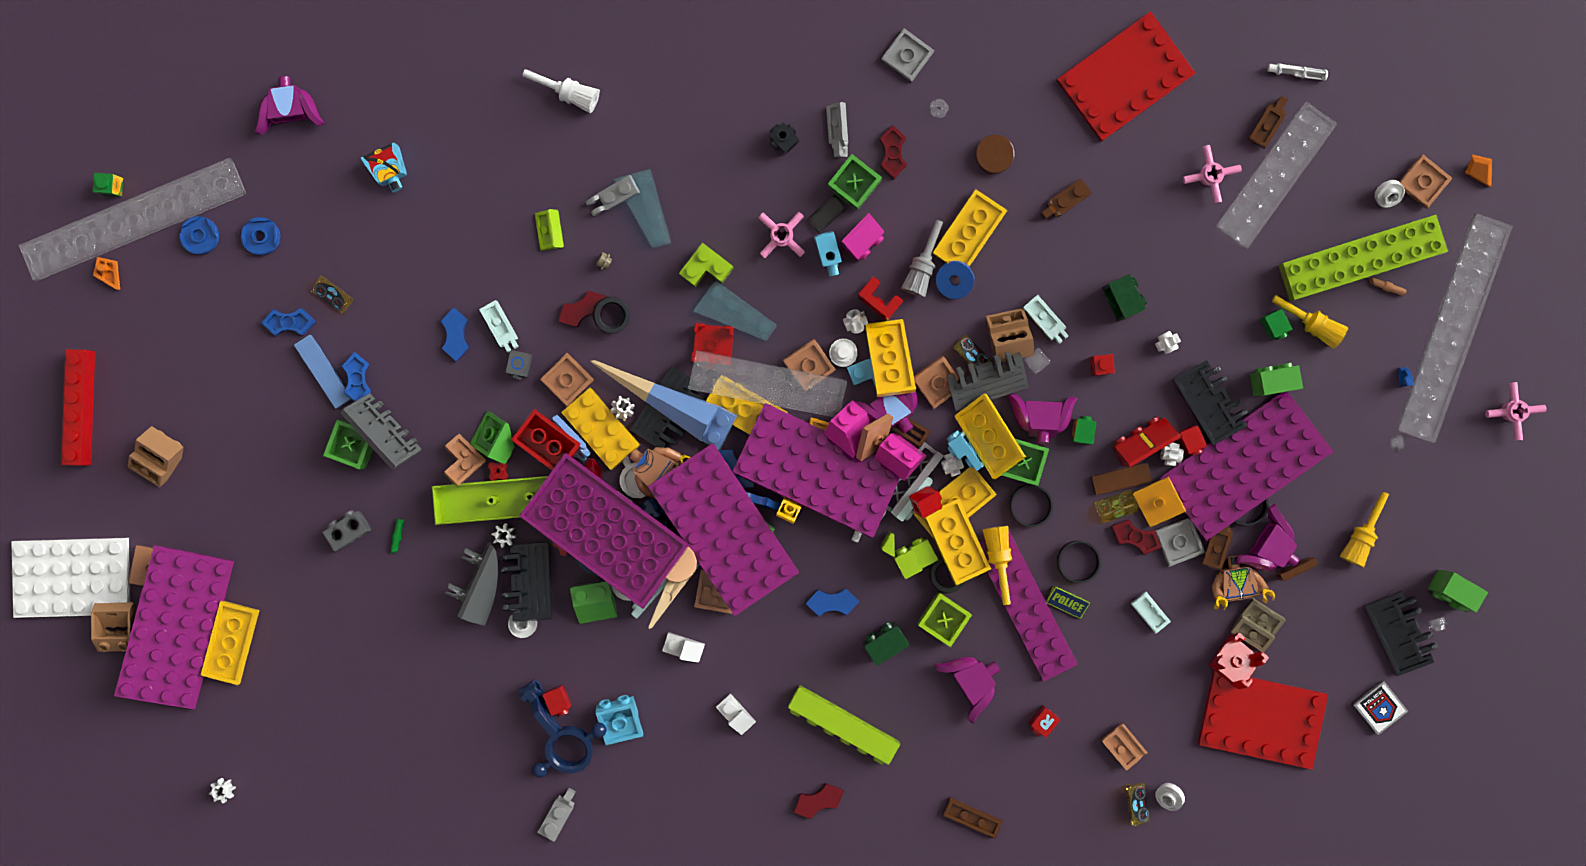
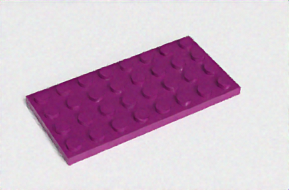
(1248, 465)
(815, 472)
(723, 529)
(604, 530)
(173, 627)

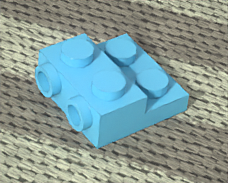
(960, 446)
(620, 719)

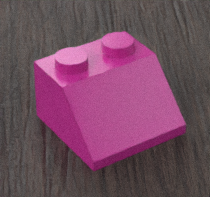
(863, 238)
(847, 427)
(899, 455)

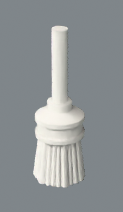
(569, 91)

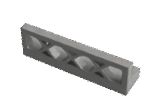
(917, 482)

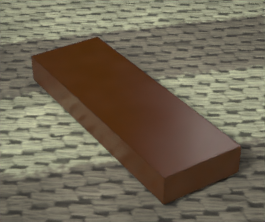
(1121, 478)
(972, 817)

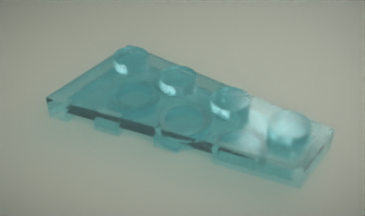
(648, 209)
(731, 310)

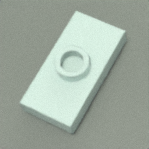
(1150, 612)

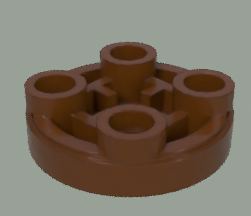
(994, 154)

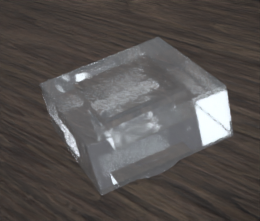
(1037, 362)

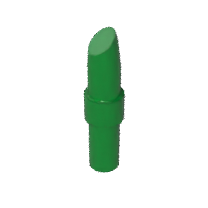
(397, 535)

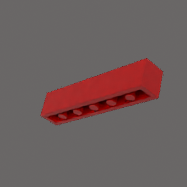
(78, 407)

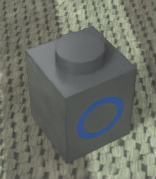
(518, 364)

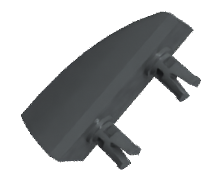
(480, 593)

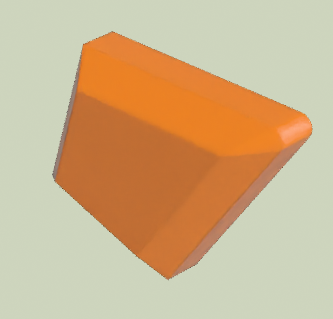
(1480, 169)
(107, 271)

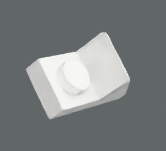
(683, 647)
(736, 715)

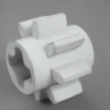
(855, 321)
(1168, 342)
(618, 412)
(1172, 454)
(952, 465)
(509, 536)
(217, 790)

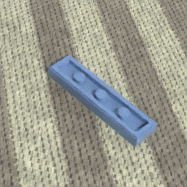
(322, 371)

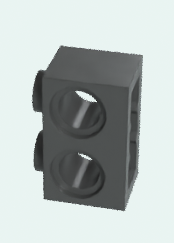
(349, 534)

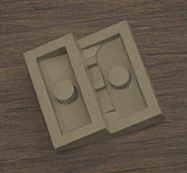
(1258, 624)

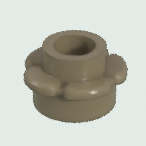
(603, 261)

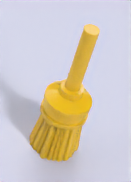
(1316, 323)
(1364, 537)
(999, 555)

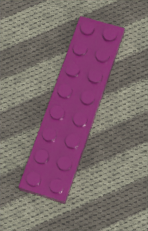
(1032, 616)

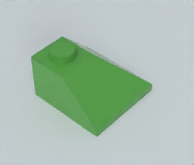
(493, 438)

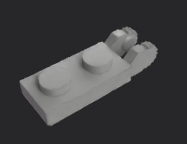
(614, 195)

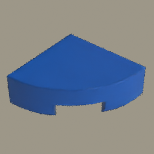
(1405, 377)

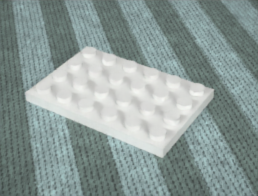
(68, 576)

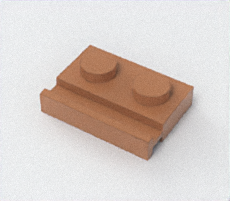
(1124, 746)

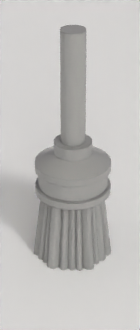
(922, 267)

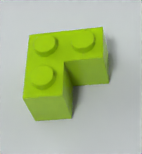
(705, 261)
(914, 558)

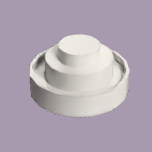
(1389, 193)
(843, 352)
(522, 629)
(1170, 796)

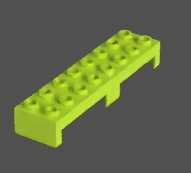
(1363, 257)
(483, 500)

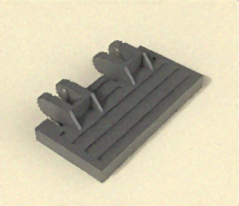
(988, 380)
(380, 431)

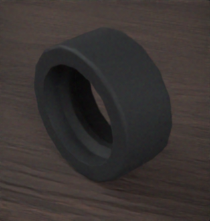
(625, 312)
(943, 588)

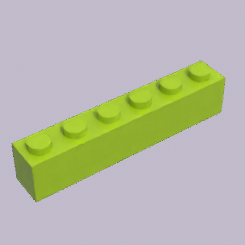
(843, 724)

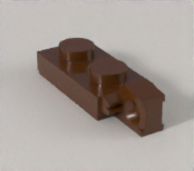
(1268, 123)
(1067, 199)
(1217, 549)

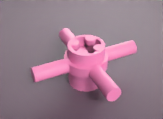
(1219, 173)
(775, 241)
(1521, 408)

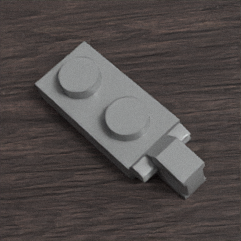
(838, 129)
(557, 815)

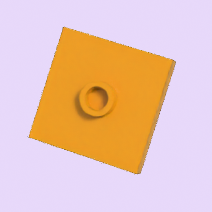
(1159, 501)

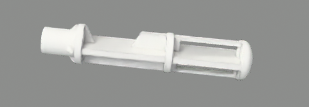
(1297, 71)

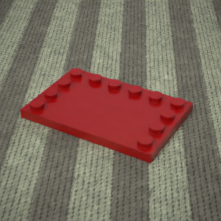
(1126, 76)
(1264, 720)

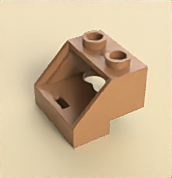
(1013, 324)
(161, 446)
(113, 616)

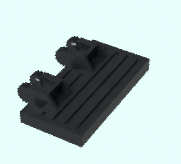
(1208, 403)
(652, 423)
(532, 583)
(1398, 635)

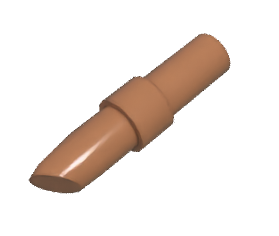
(1387, 286)

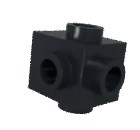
(784, 145)

